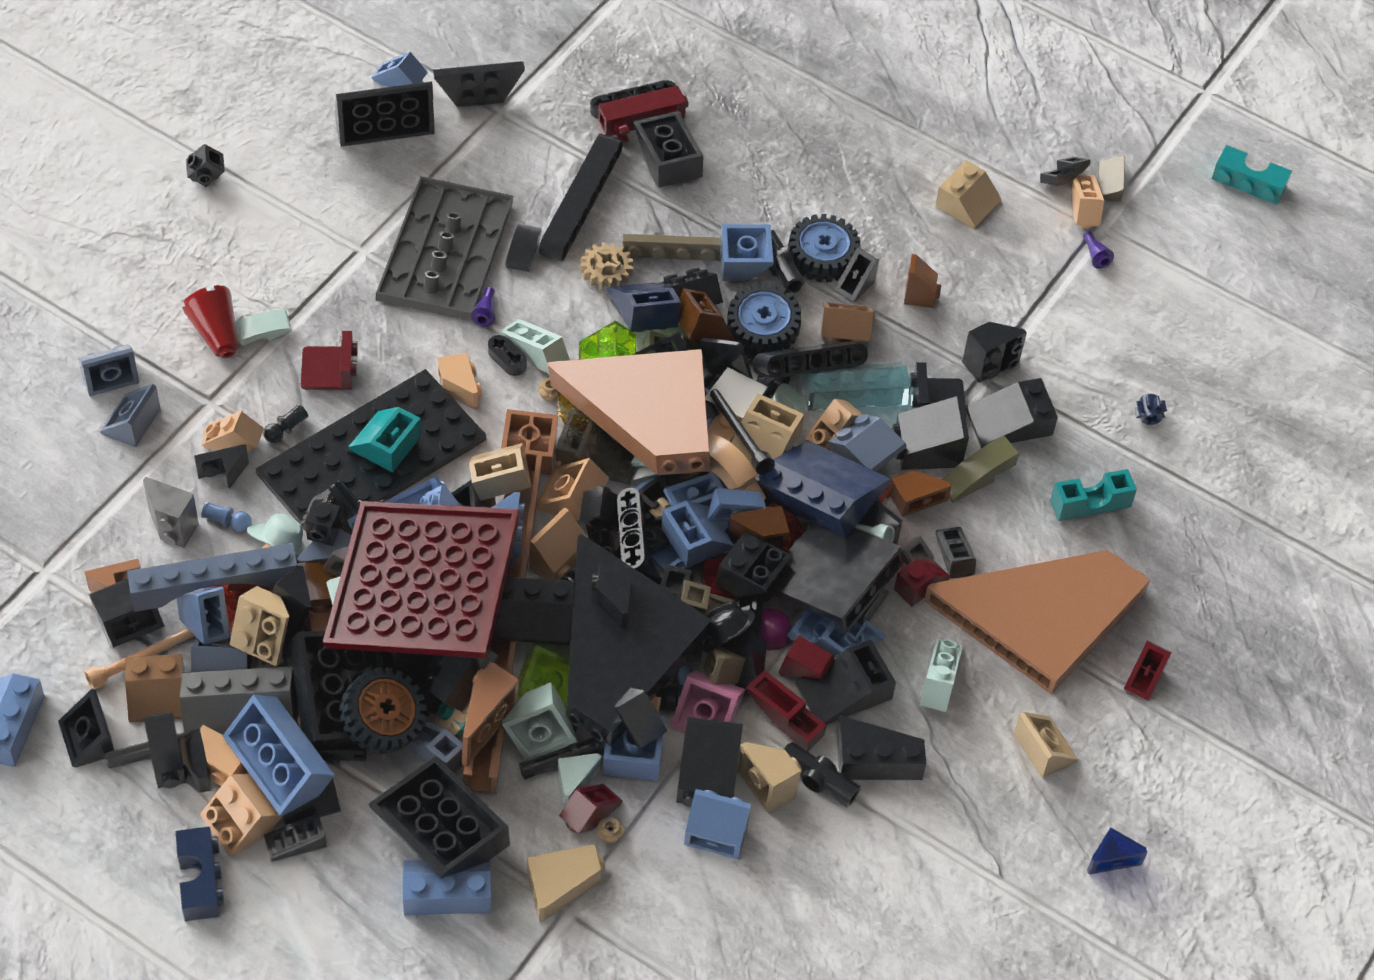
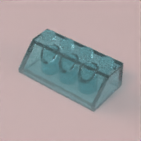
(860, 385)

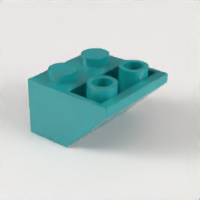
(388, 437)

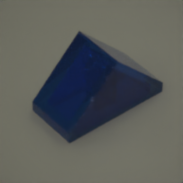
(1116, 853)

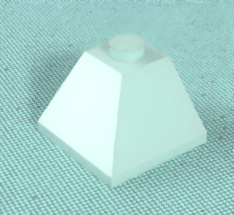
(539, 723)

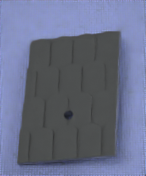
(445, 248)

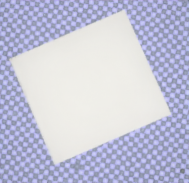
(737, 391)

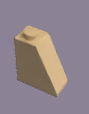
(563, 877)

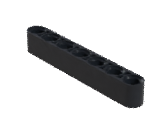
(580, 197)

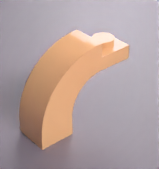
(732, 465)

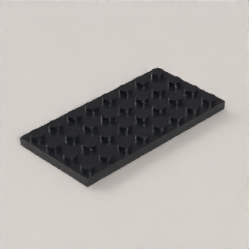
(326, 456)

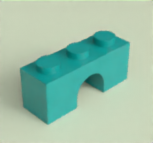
(1263, 184)
(1112, 493)

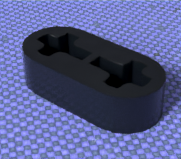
(504, 357)

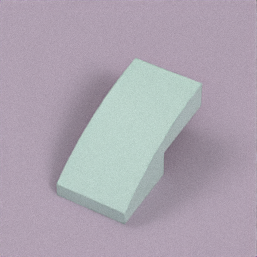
(268, 324)

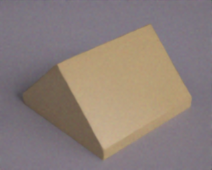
(1043, 743)

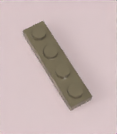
(672, 247)

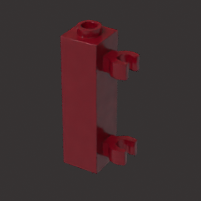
(619, 115)

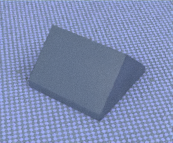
(133, 415)

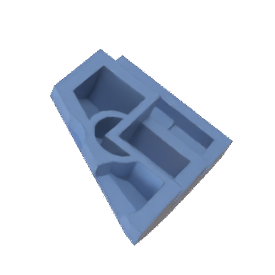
(822, 633)

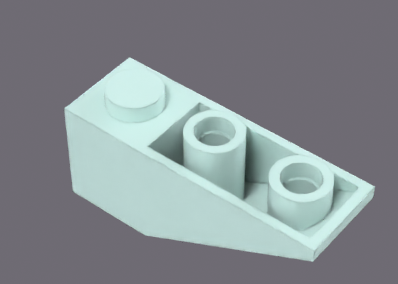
(941, 674)

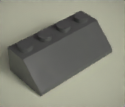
(219, 696)

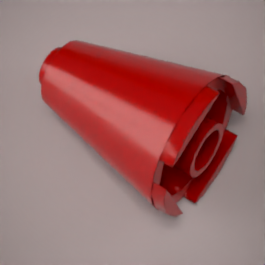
(214, 319)

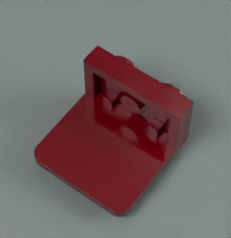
(330, 365)

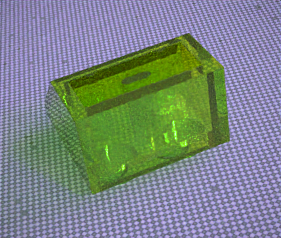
(608, 342)

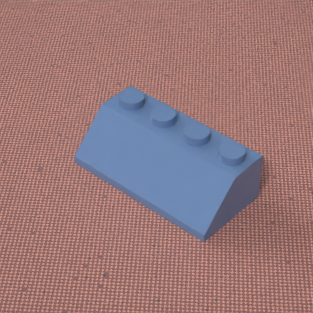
(277, 754)

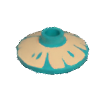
(451, 718)

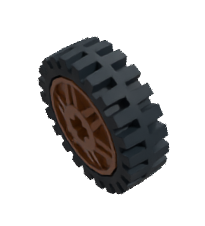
(366, 718)

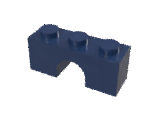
(200, 896)

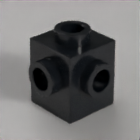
(205, 165)

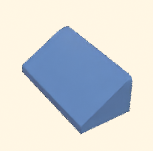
(731, 501)

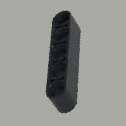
(810, 359)

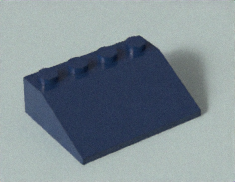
(823, 487)

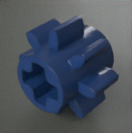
(1150, 409)

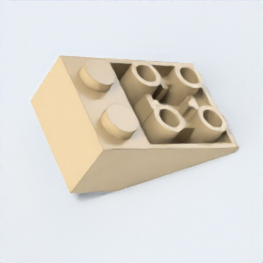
(771, 427)

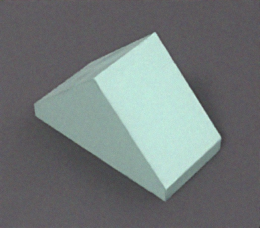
(577, 773)

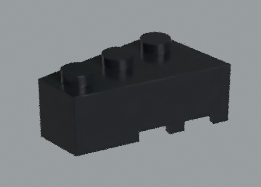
(878, 752)

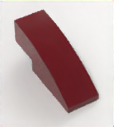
(786, 710)

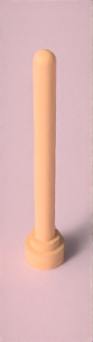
(98, 676)

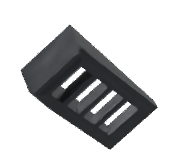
(956, 553)
(308, 844)

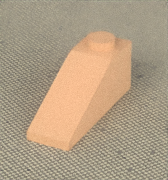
(1087, 201)

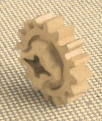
(606, 265)

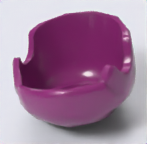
(775, 628)

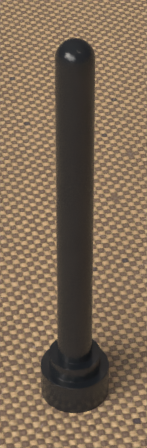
(761, 460)

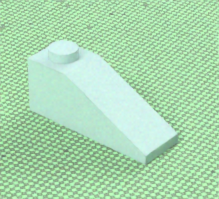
(536, 343)

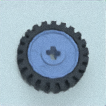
(823, 246)
(764, 318)

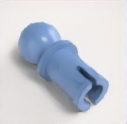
(240, 520)

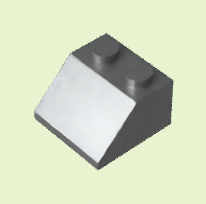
(171, 511)

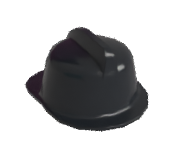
(726, 624)

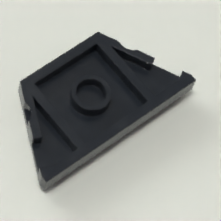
(479, 83)

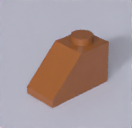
(921, 284)
(918, 491)

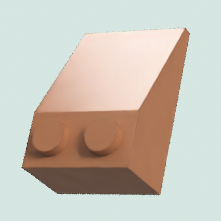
(491, 700)

